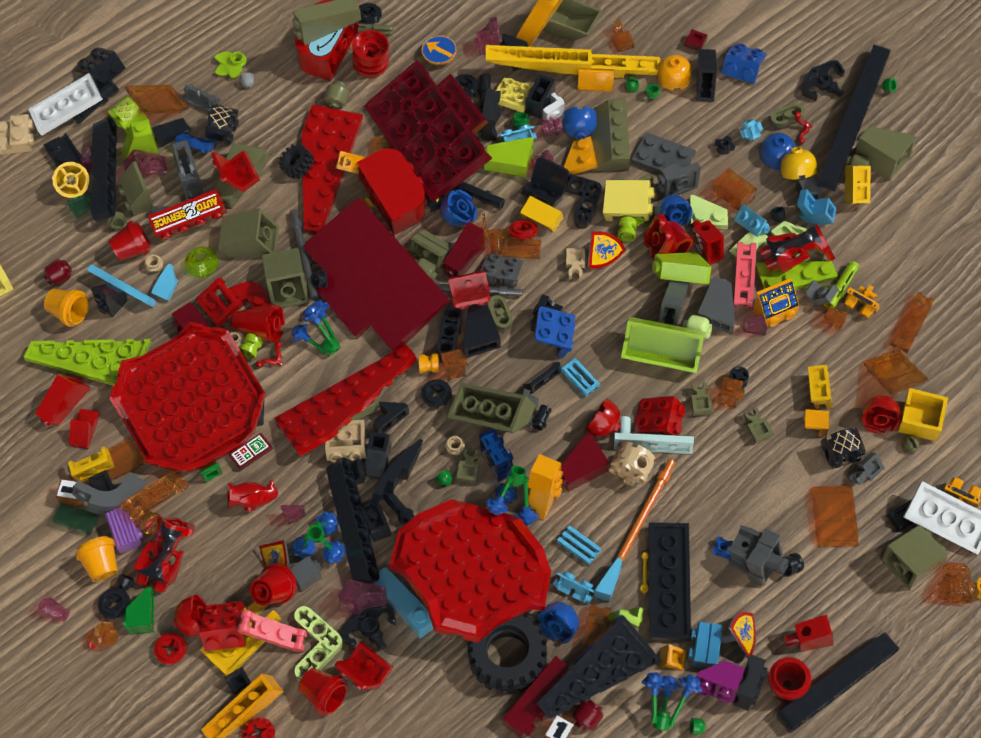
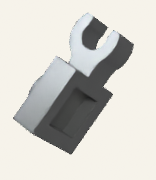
(869, 469)

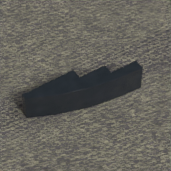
(398, 469)

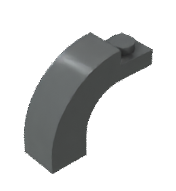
(106, 501)

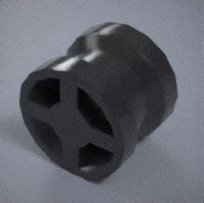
(740, 373)
(795, 564)

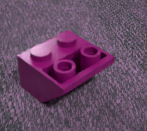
(721, 681)

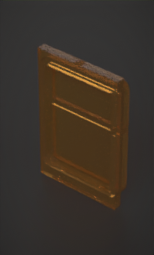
(156, 99)
(895, 371)
(835, 516)

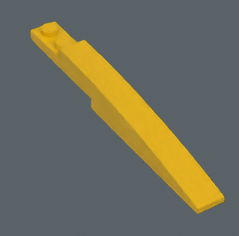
(570, 60)

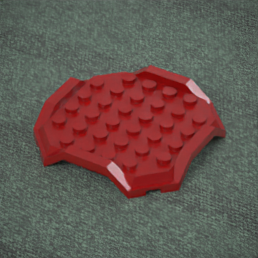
(189, 399)
(471, 567)

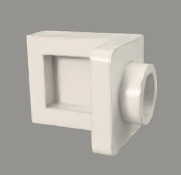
(555, 109)

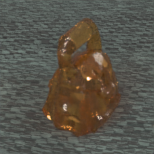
(957, 586)

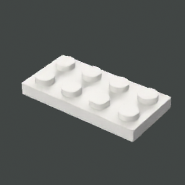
(65, 104)
(946, 517)

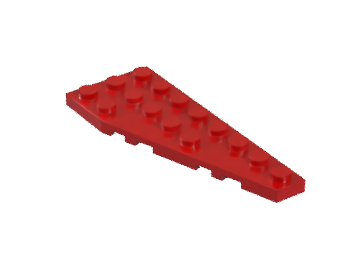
(324, 135)
(326, 412)

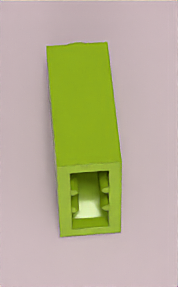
(139, 138)
(511, 157)
(682, 267)

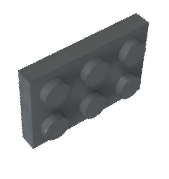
(657, 153)

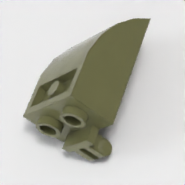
(572, 20)

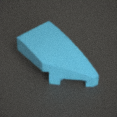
(166, 283)

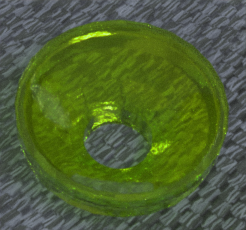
(204, 267)

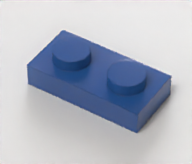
(202, 145)

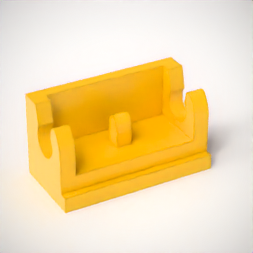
(857, 183)
(542, 213)
(820, 386)
(91, 465)

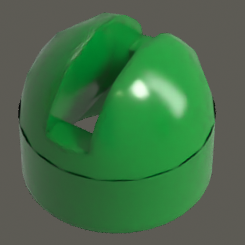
(632, 85)
(889, 85)
(652, 91)
(444, 478)
(697, 726)

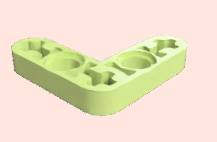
(323, 645)

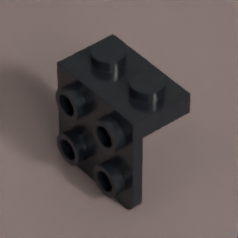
(101, 65)
(547, 182)

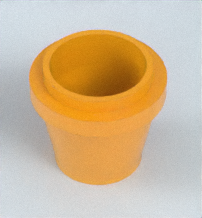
(67, 305)
(98, 558)

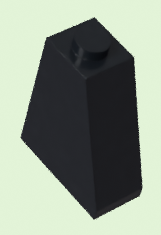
(706, 75)
(480, 331)

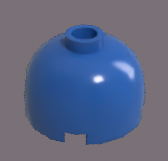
(579, 122)
(774, 149)
(458, 209)
(674, 209)
(559, 621)

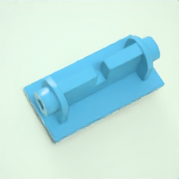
(523, 132)
(751, 221)
(582, 589)

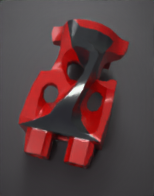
(787, 246)
(159, 568)

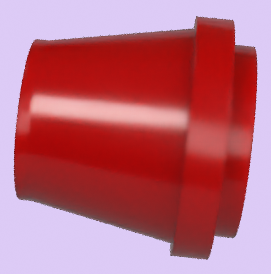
(130, 241)
(274, 585)
(791, 671)
(323, 690)

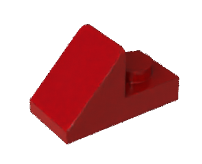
(83, 428)

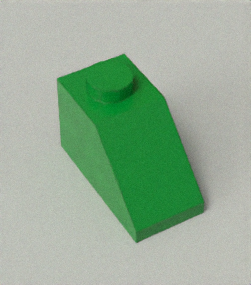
(140, 613)

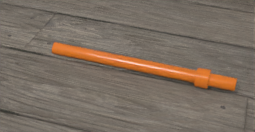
(662, 478)

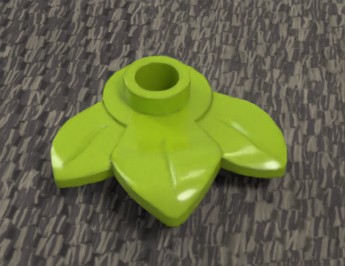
(230, 64)

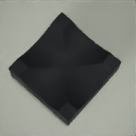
(492, 113)
(753, 678)

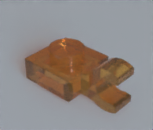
(621, 40)

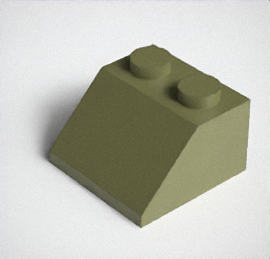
(135, 190)

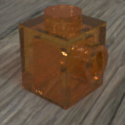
(454, 364)
(731, 392)

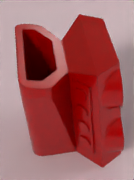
(666, 237)

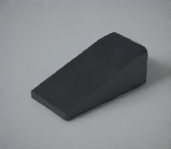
(168, 131)
(376, 521)

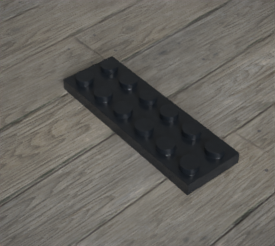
(669, 582)

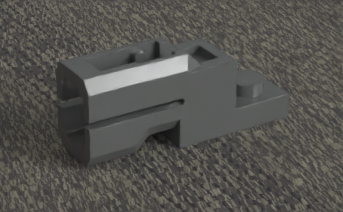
(187, 170)

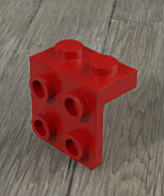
(237, 172)
(469, 290)
(660, 416)
(220, 626)
(364, 668)

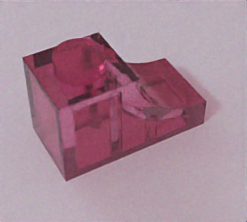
(487, 36)
(148, 163)
(360, 596)

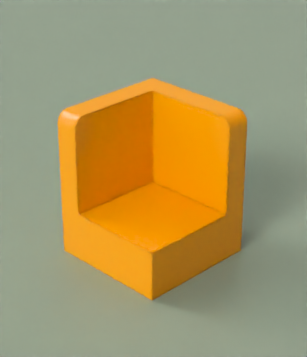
(817, 420)

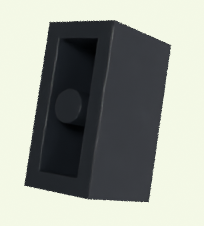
(539, 96)

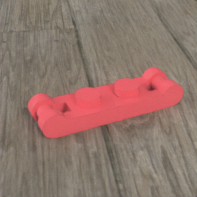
(745, 274)
(272, 631)

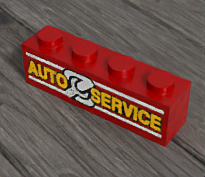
(187, 214)

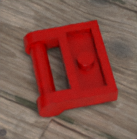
(215, 306)

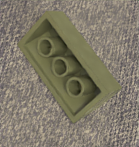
(611, 136)
(491, 408)

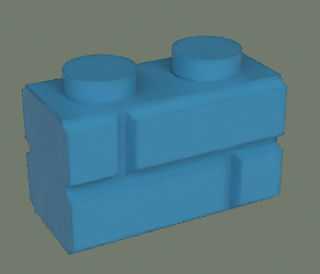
(706, 646)

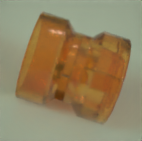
(835, 318)

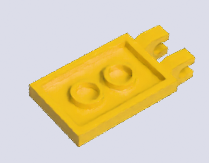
(231, 659)

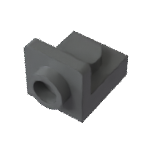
(820, 295)

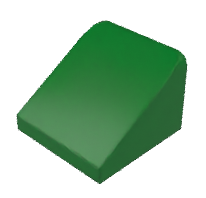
(210, 472)

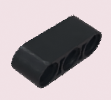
(449, 326)

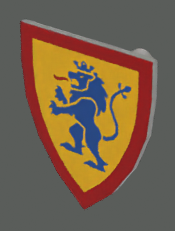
(603, 249)
(743, 632)

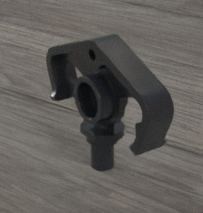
(819, 76)
(368, 625)

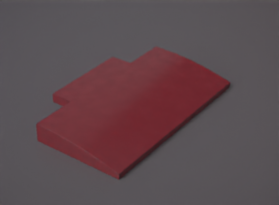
(431, 127)
(373, 277)

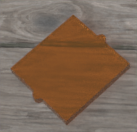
(125, 458)

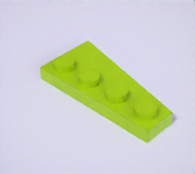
(800, 274)

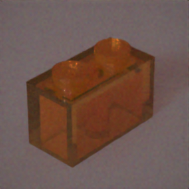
(734, 189)

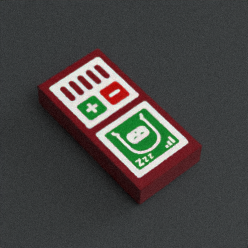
(250, 451)

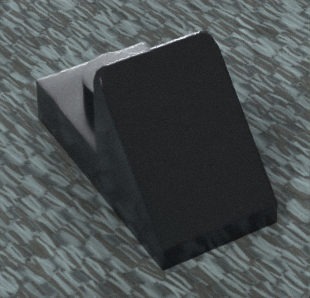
(393, 414)

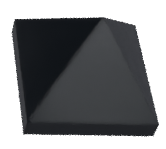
(237, 680)

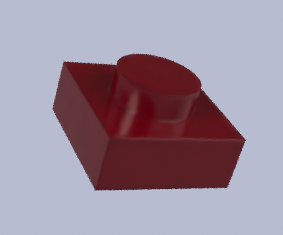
(696, 40)

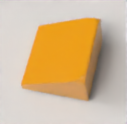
(672, 657)

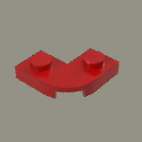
(251, 293)

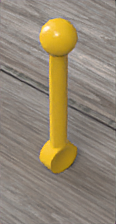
(644, 588)

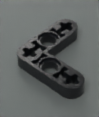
(585, 193)

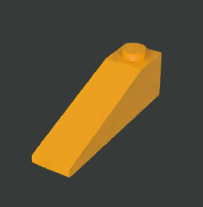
(537, 20)
(243, 707)

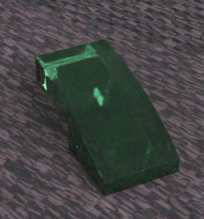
(80, 205)
(75, 518)

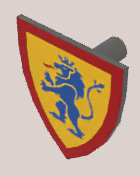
(276, 553)

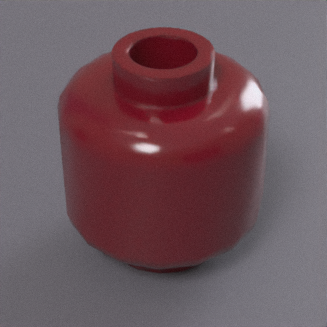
(57, 272)
(587, 715)

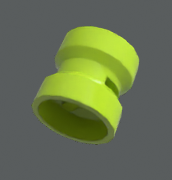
(627, 229)
(251, 345)

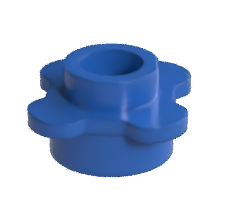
(717, 550)

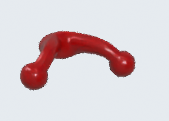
(801, 140)
(278, 345)

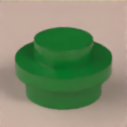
(520, 119)

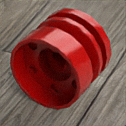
(370, 53)

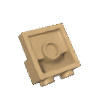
(16, 134)
(348, 442)

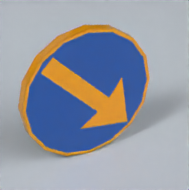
(439, 50)

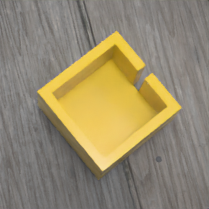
(923, 414)

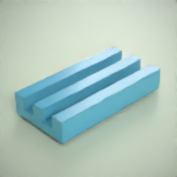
(590, 388)
(565, 535)

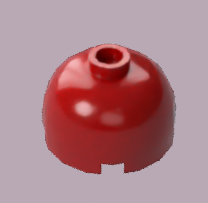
(881, 414)
(604, 420)
(189, 615)

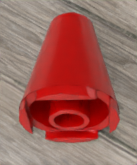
(261, 321)

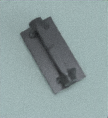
(199, 98)

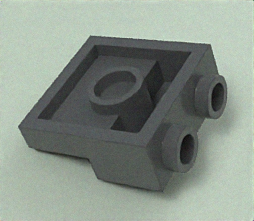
(678, 180)

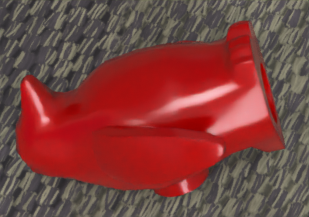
(250, 495)

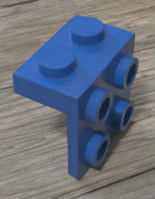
(743, 62)
(555, 329)

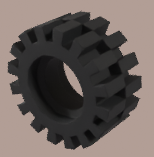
(291, 155)

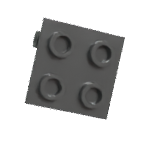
(502, 268)

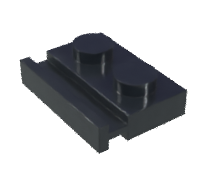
(62, 150)

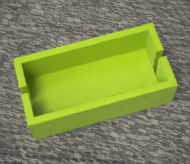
(663, 344)

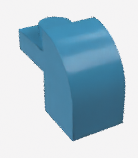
(815, 211)

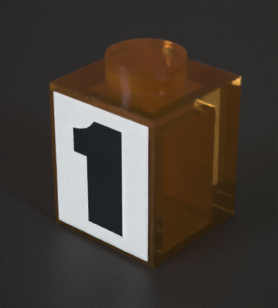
(65, 496)
(560, 728)

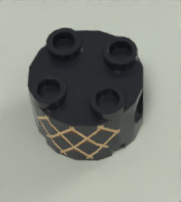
(221, 123)
(842, 447)

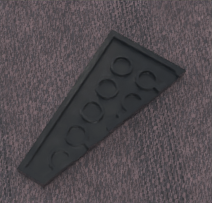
(605, 663)

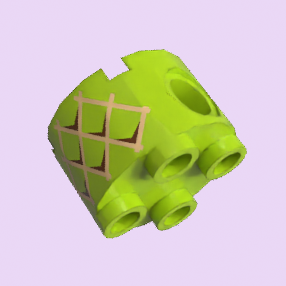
(125, 113)

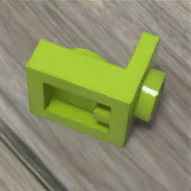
(634, 616)

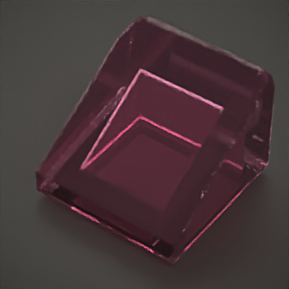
(756, 325)
(293, 512)

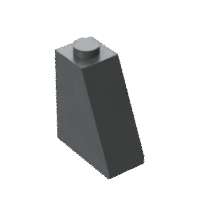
(673, 302)
(719, 305)

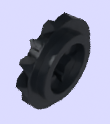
(370, 8)
(470, 81)
(438, 386)
(104, 603)

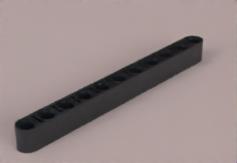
(853, 118)

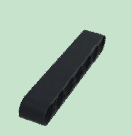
(103, 170)
(352, 522)
(837, 682)

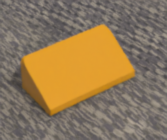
(595, 80)

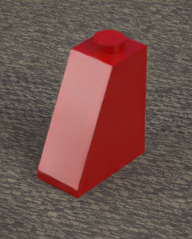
(61, 399)

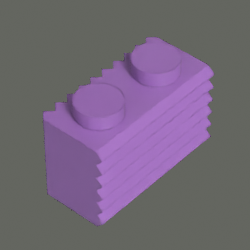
(124, 530)

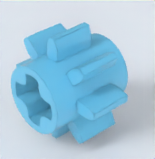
(751, 129)

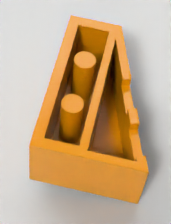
(544, 484)

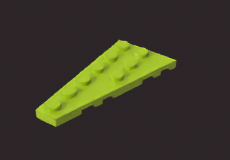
(89, 359)

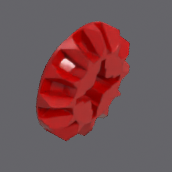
(529, 227)
(166, 641)
(262, 724)

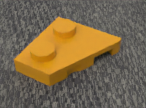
(581, 156)

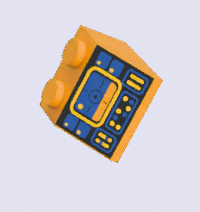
(777, 303)

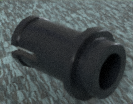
(539, 422)

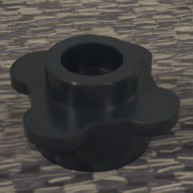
(724, 149)
(319, 279)

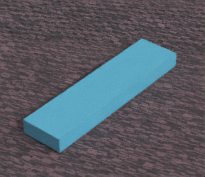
(122, 285)

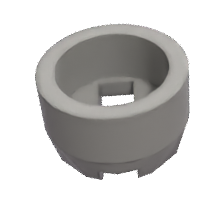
(247, 79)

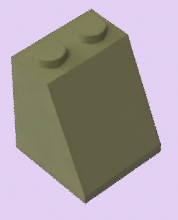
(885, 149)
(248, 234)
(285, 278)
(914, 556)

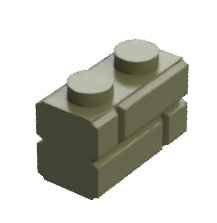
(430, 248)

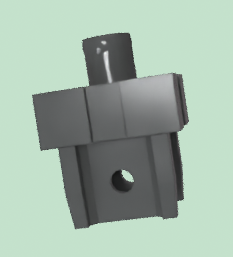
(757, 554)

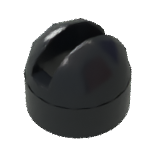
(778, 214)
(125, 581)

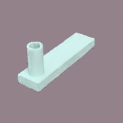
(651, 442)

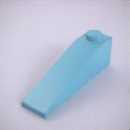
(405, 603)

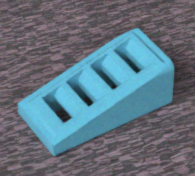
(607, 585)

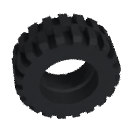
(510, 677)

